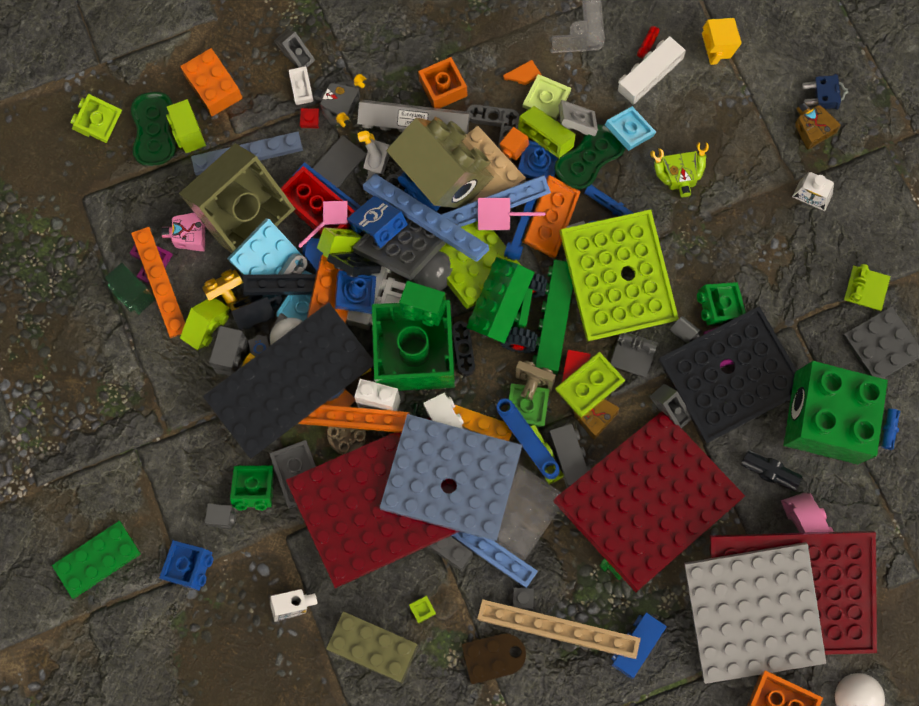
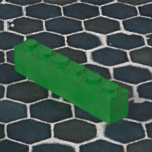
(555, 317)

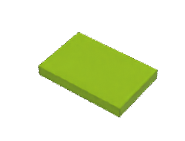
(590, 384)

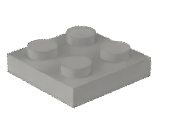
(578, 118)

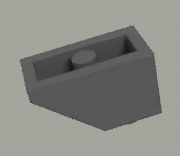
(294, 49)
(671, 404)

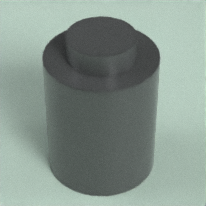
(685, 330)

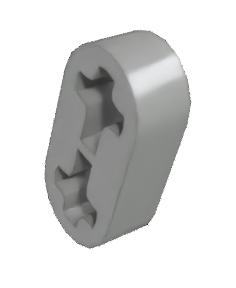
(290, 266)

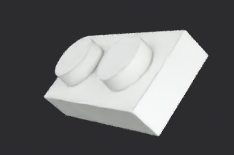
(301, 85)

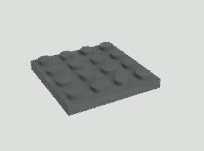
(405, 252)

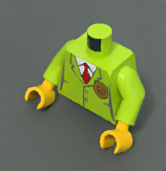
(680, 170)

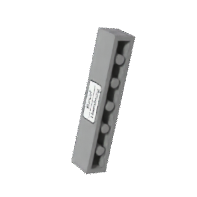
(400, 116)

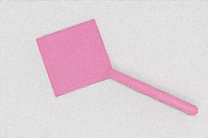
(333, 213)

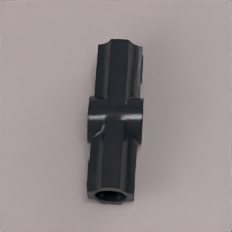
(771, 470)

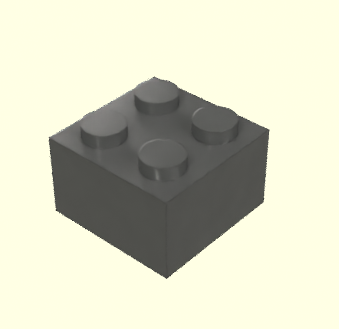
(229, 351)

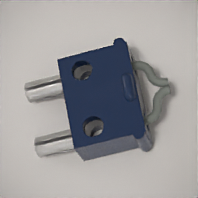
(826, 92)

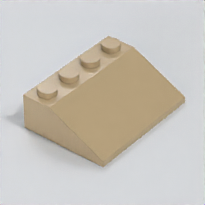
(500, 167)

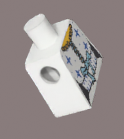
(814, 190)
(283, 608)

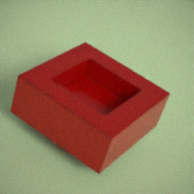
(309, 118)

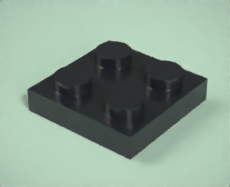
(353, 264)

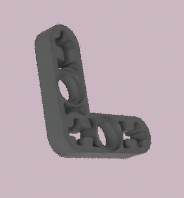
(502, 120)

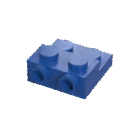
(186, 565)

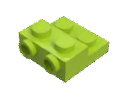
(95, 118)

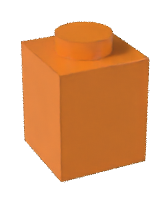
(514, 144)

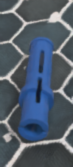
(606, 201)

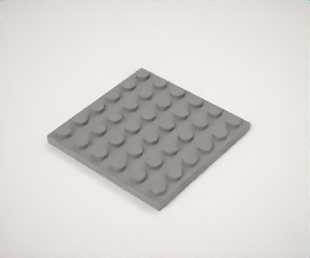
(755, 612)

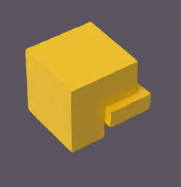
(720, 39)

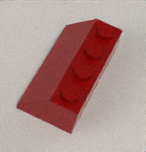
(307, 197)

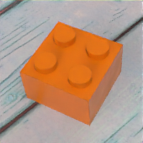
(443, 83)

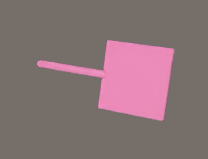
(495, 213)

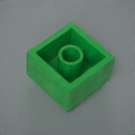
(422, 304)

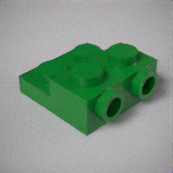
(720, 303)
(252, 487)

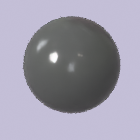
(435, 272)

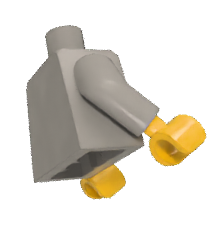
(376, 157)

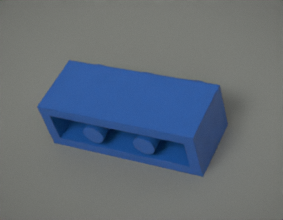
(649, 631)

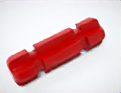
(648, 41)

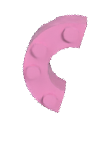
(806, 513)

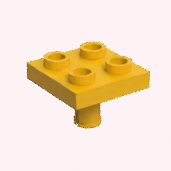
(223, 286)

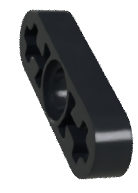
(456, 336)

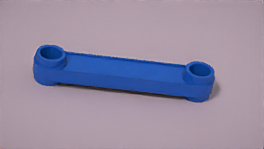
(514, 249)
(527, 438)

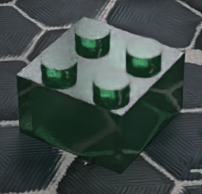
(129, 289)

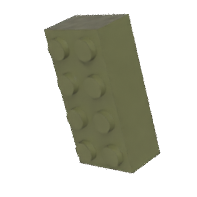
(372, 647)

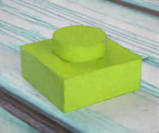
(422, 609)

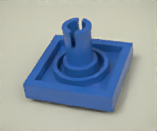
(537, 161)
(355, 292)

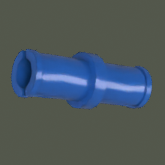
(890, 429)

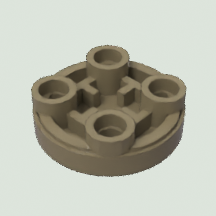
(346, 439)

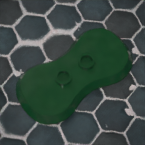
(153, 139)
(581, 165)

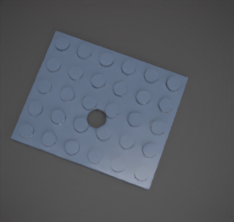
(438, 452)

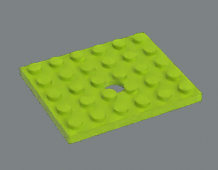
(595, 263)

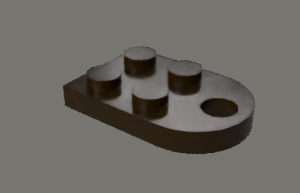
(491, 658)

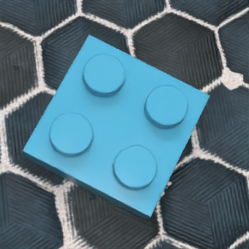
(630, 128)

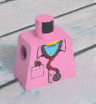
(186, 232)

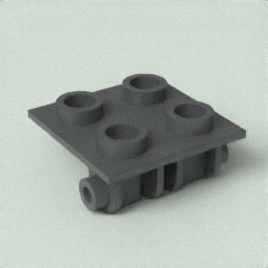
(634, 354)

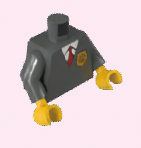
(340, 100)

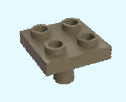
(534, 378)

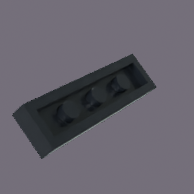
(278, 284)

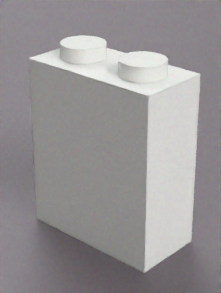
(377, 396)

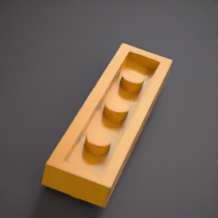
(483, 424)

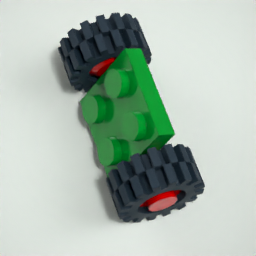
(518, 338)

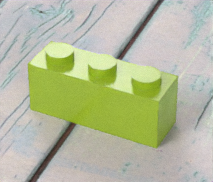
(546, 131)

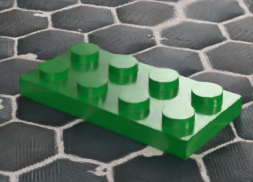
(96, 559)

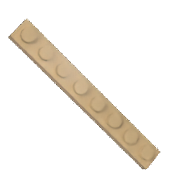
(559, 629)

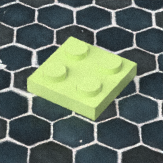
(546, 96)

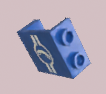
(378, 220)

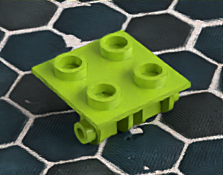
(867, 287)

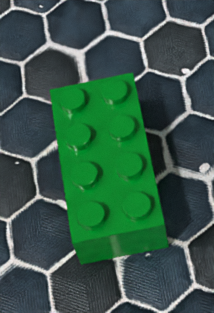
(500, 299)

